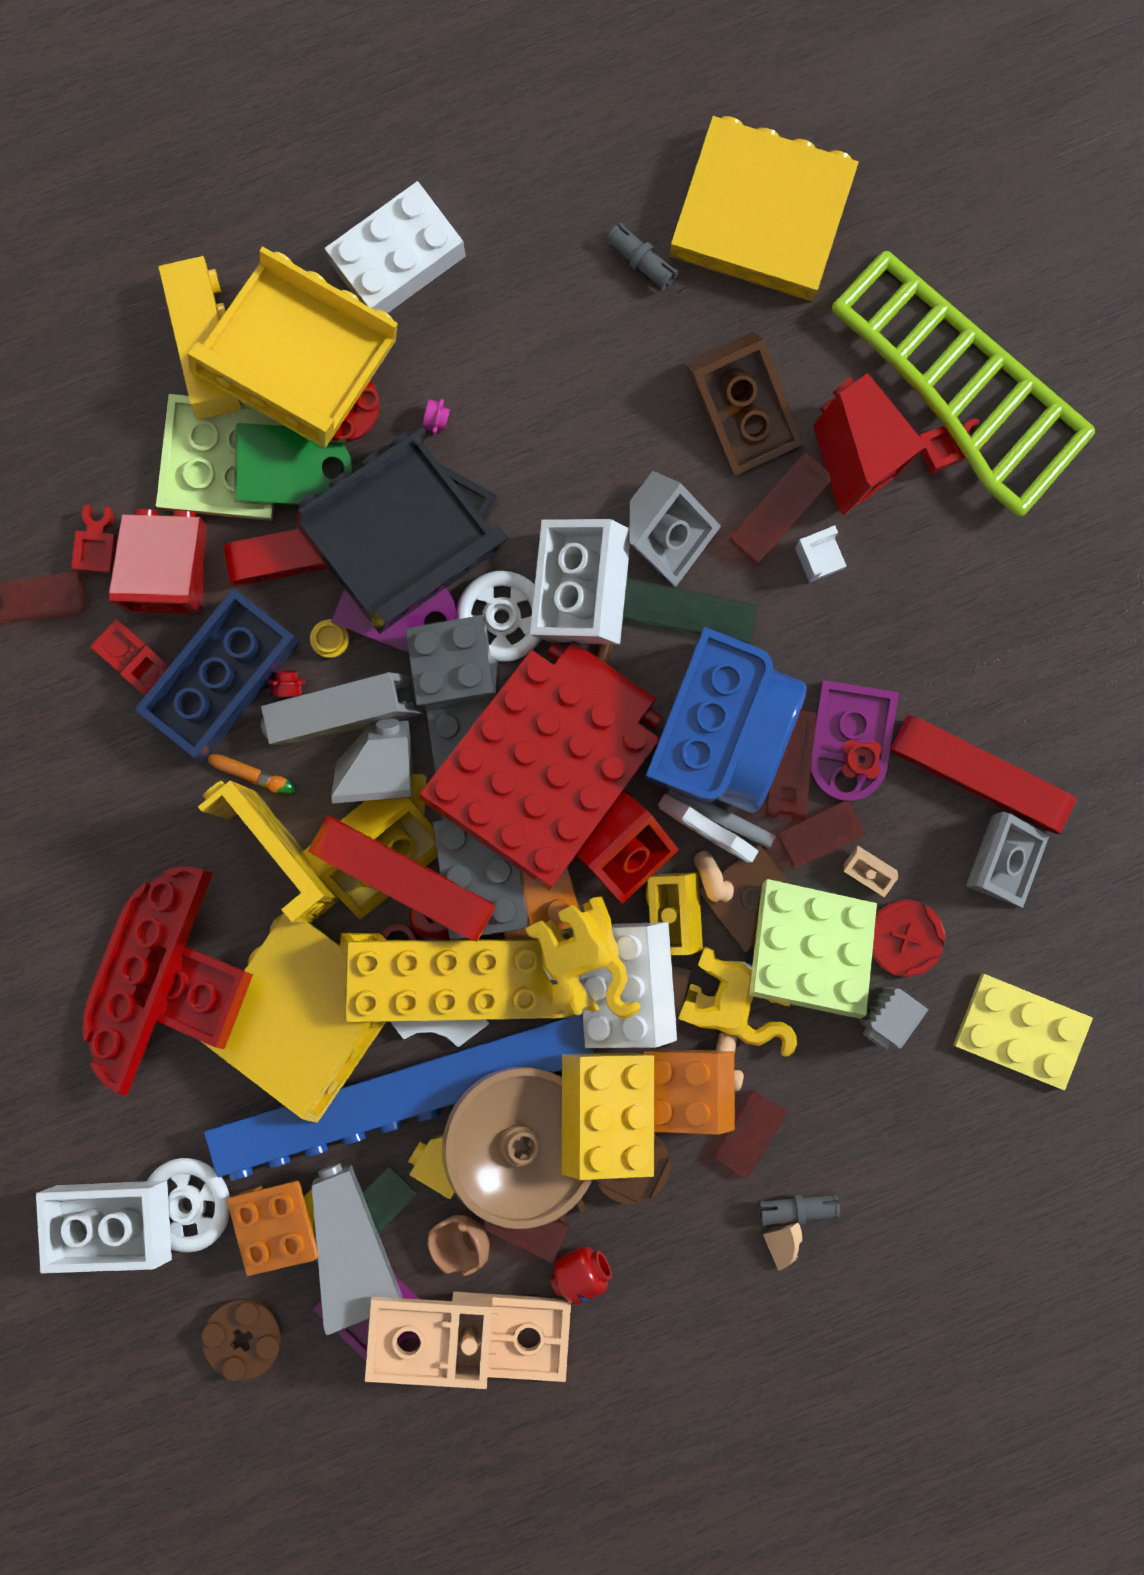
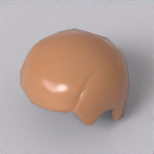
(458, 1245)

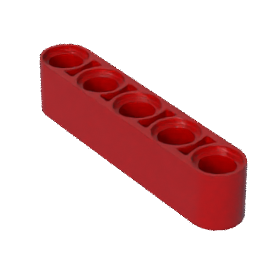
(270, 558)
(983, 774)
(402, 878)

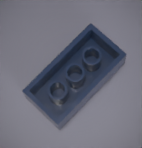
(217, 675)

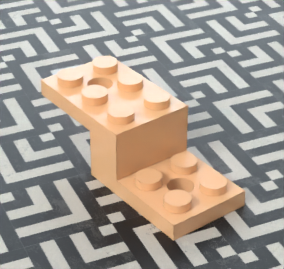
(467, 1340)

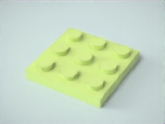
(200, 462)
(813, 949)

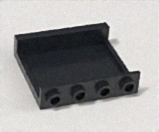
(396, 530)

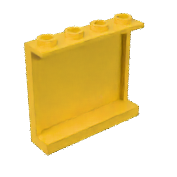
(763, 207)
(295, 348)
(233, 799)
(294, 1023)

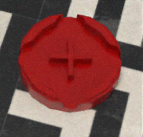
(907, 938)

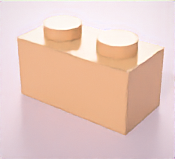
(870, 871)

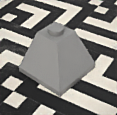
(669, 526)
(376, 764)

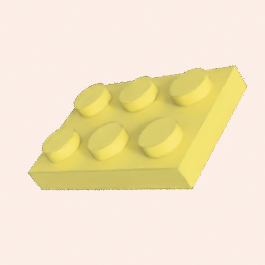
(1023, 1031)

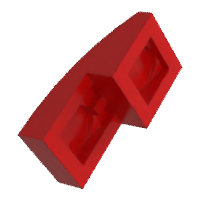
(130, 656)

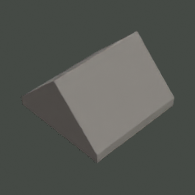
(1007, 859)

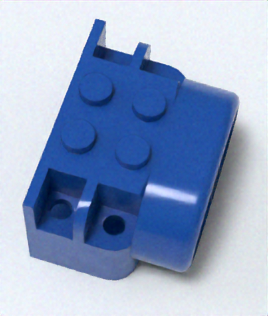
(727, 725)

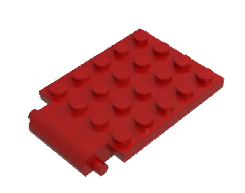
(546, 760)

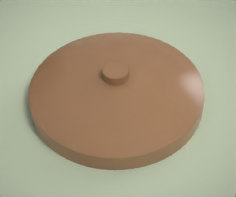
(508, 1149)

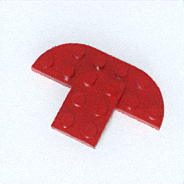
(157, 978)

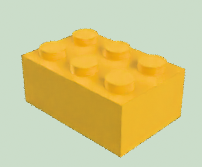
(607, 1115)

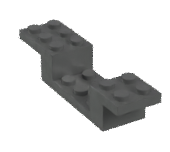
(455, 685)

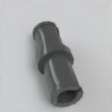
(641, 256)
(799, 1209)

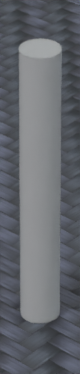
(728, 820)

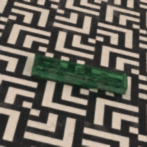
(688, 610)

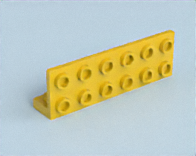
(444, 979)

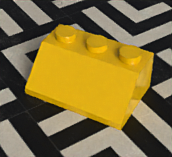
(391, 822)

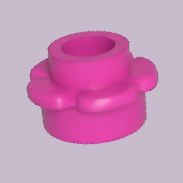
(435, 416)

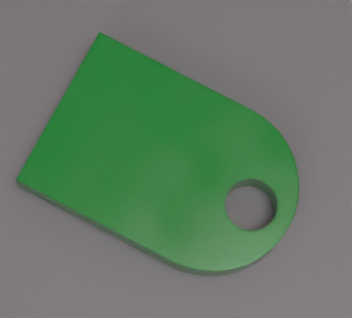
(281, 465)

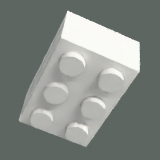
(396, 250)
(580, 581)
(647, 961)
(103, 1227)

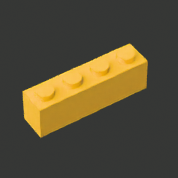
(194, 315)

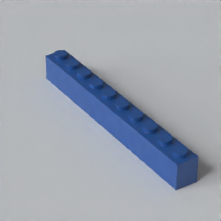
(387, 1099)

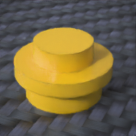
(329, 639)

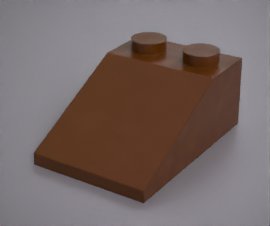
(744, 402)

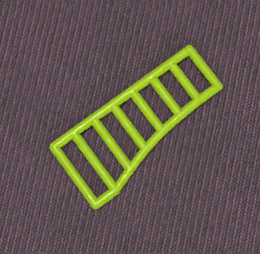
(948, 414)

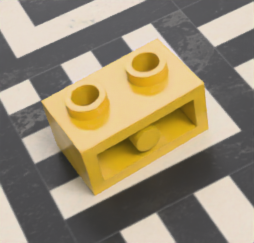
(677, 901)

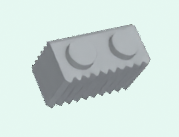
(892, 1018)

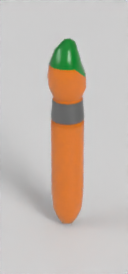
(238, 769)

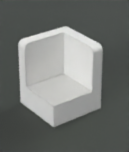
(820, 554)

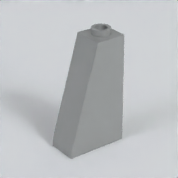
(340, 709)
(349, 1250)

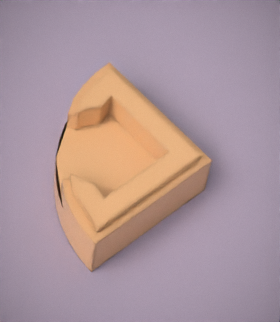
(784, 1244)

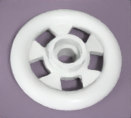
(483, 590)
(213, 1190)

